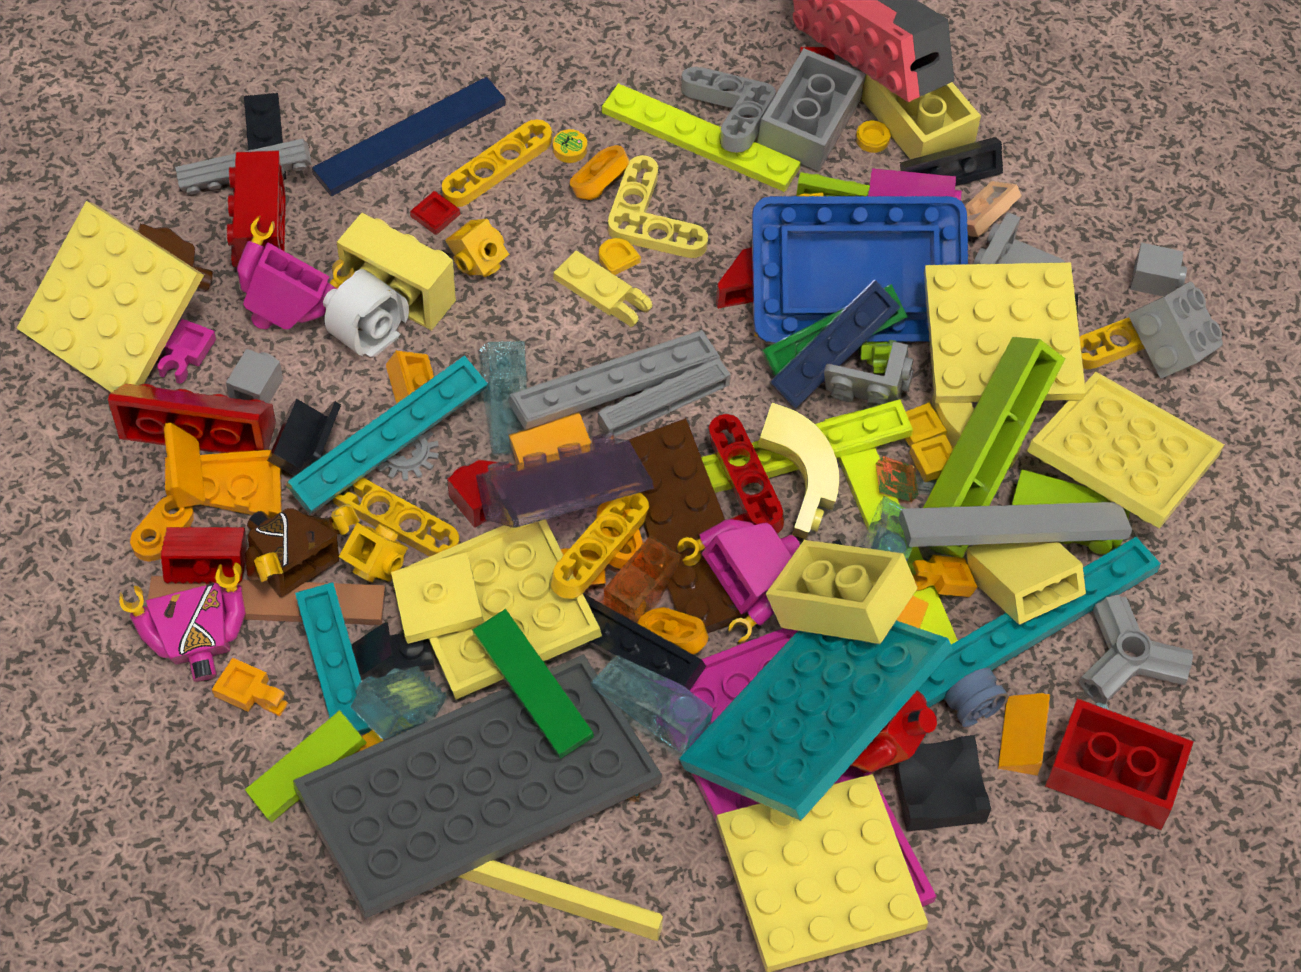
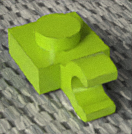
(876, 354)

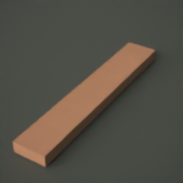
(358, 602)

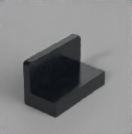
(302, 436)

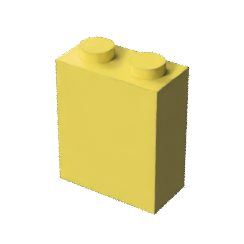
(1027, 576)

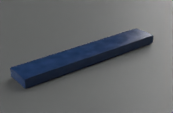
(408, 136)

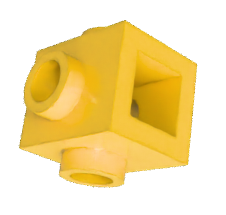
(477, 248)
(373, 552)

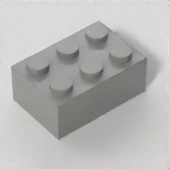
(811, 109)

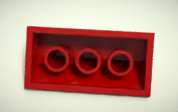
(214, 420)

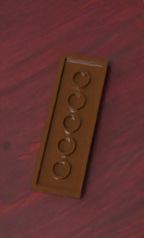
(684, 507)

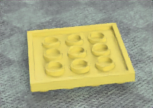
(109, 300)
(979, 310)
(1126, 449)
(513, 574)
(821, 879)

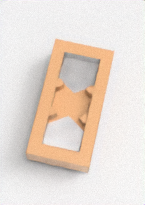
(989, 205)

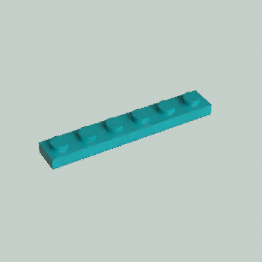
(386, 435)

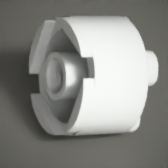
(367, 305)

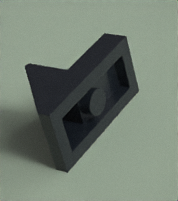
(381, 652)

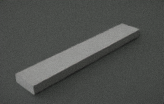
(610, 379)
(1014, 524)

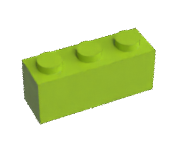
(1041, 489)

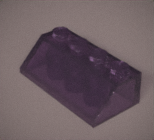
(561, 481)

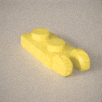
(601, 288)

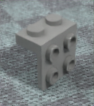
(1005, 249)
(1177, 329)
(877, 389)

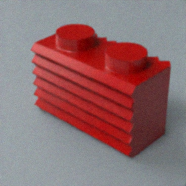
(198, 551)

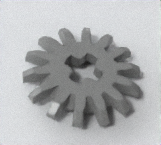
(418, 458)

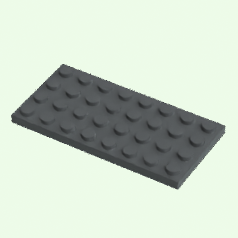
(468, 790)

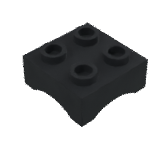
(942, 785)

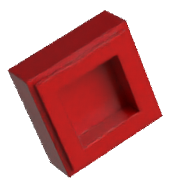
(435, 212)

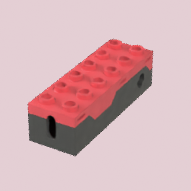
(889, 40)

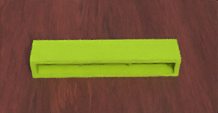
(996, 429)

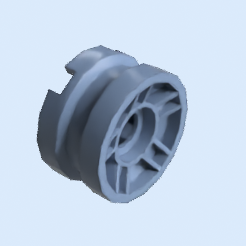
(976, 696)

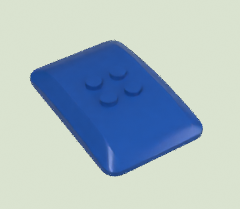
(826, 249)

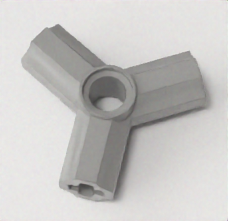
(1117, 667)

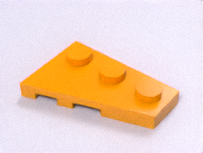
(240, 482)

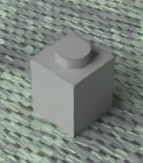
(1158, 270)
(255, 377)

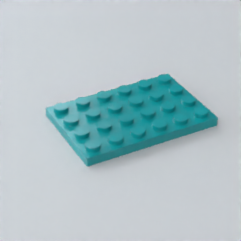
(812, 714)

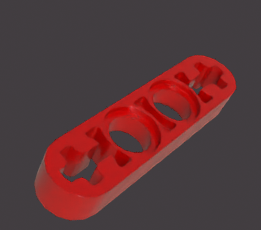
(743, 475)

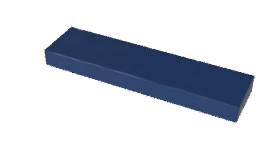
(834, 343)

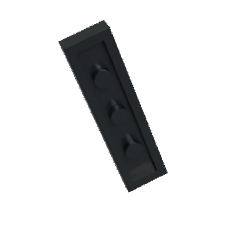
(643, 646)

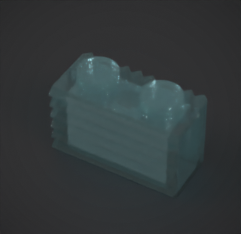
(397, 701)

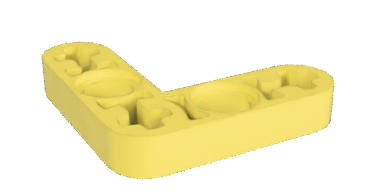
(637, 215)

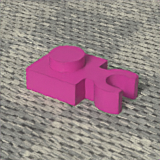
(186, 345)

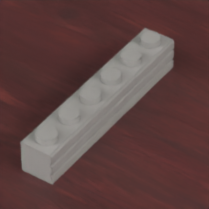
(215, 171)
(664, 398)

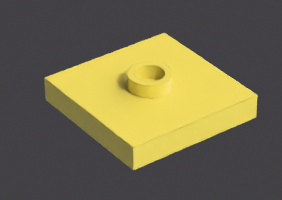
(437, 597)

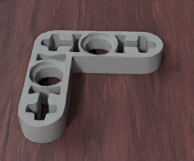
(709, 86)

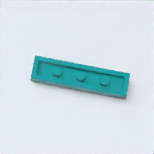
(331, 651)

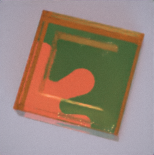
(896, 479)

